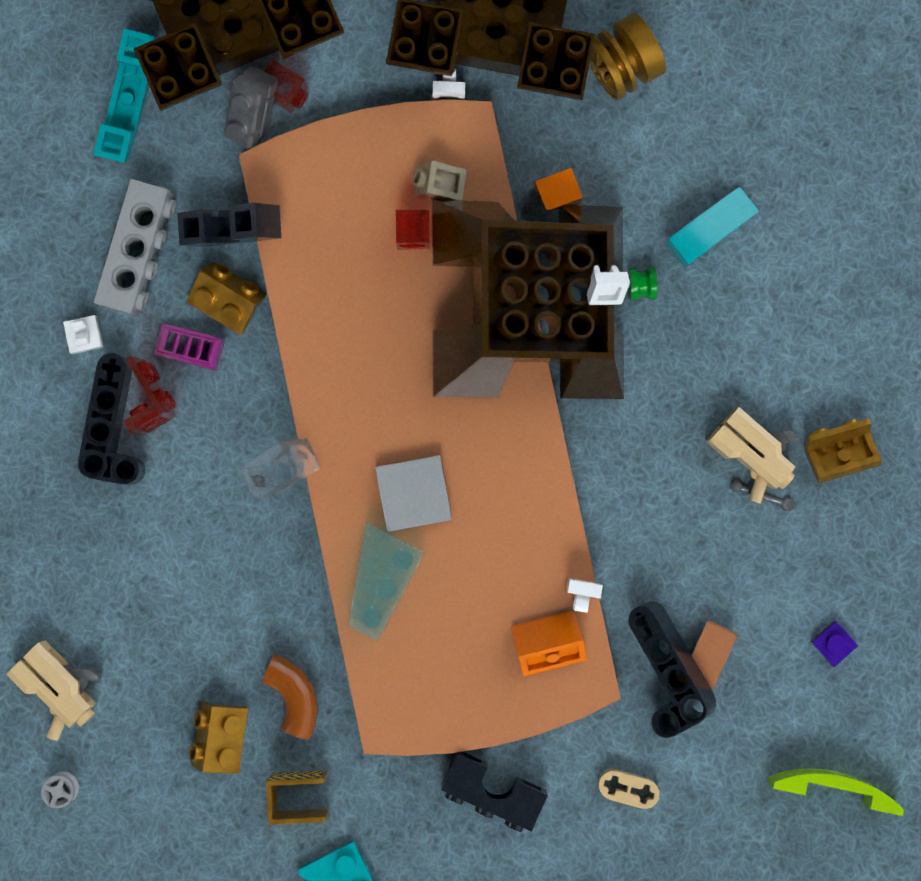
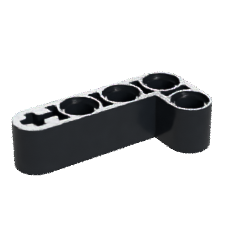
(113, 418)
(665, 668)

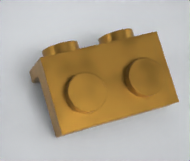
(225, 297)
(842, 450)
(218, 738)

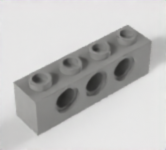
(138, 200)

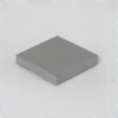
(413, 493)

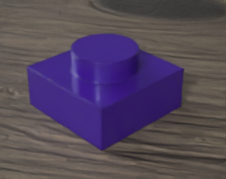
(834, 643)

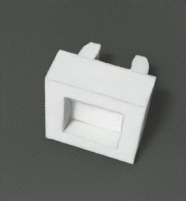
(448, 89)
(607, 287)
(83, 334)
(583, 591)

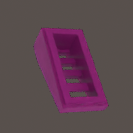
(213, 354)

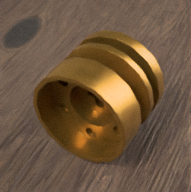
(627, 55)

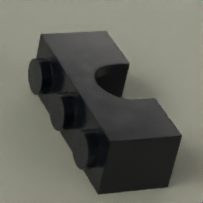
(224, 227)
(517, 806)

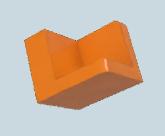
(558, 190)

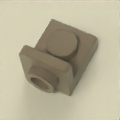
(439, 181)

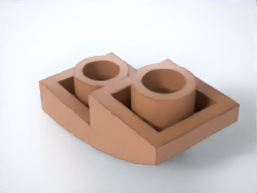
(713, 651)

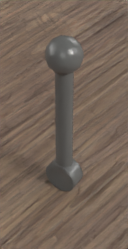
(787, 504)

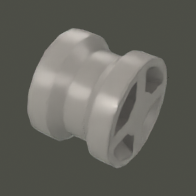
(56, 795)

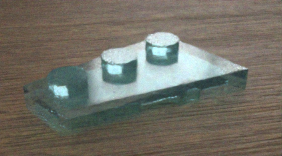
(381, 580)

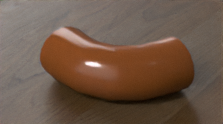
(297, 694)

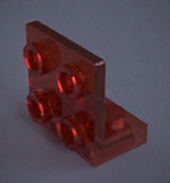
(145, 417)

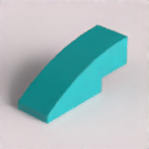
(711, 227)

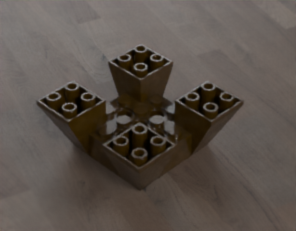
(532, 45)
(202, 49)
(504, 251)

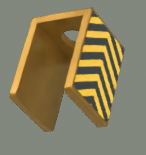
(294, 816)

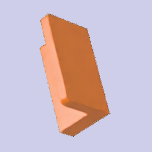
(549, 643)

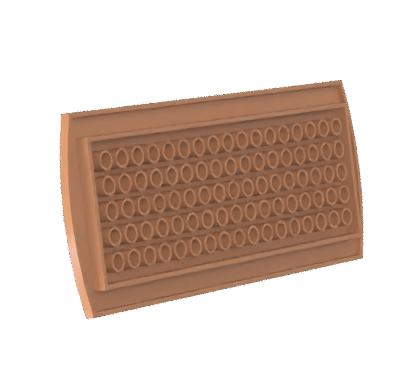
(359, 380)

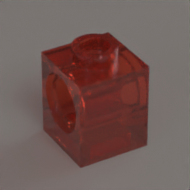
(297, 95)
(413, 229)

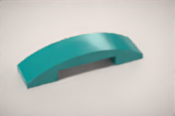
(126, 102)

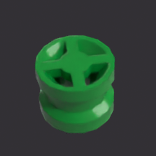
(642, 284)

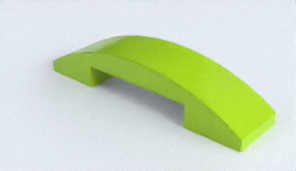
(798, 779)

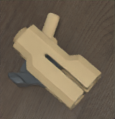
(756, 449)
(57, 686)

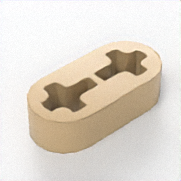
(625, 796)

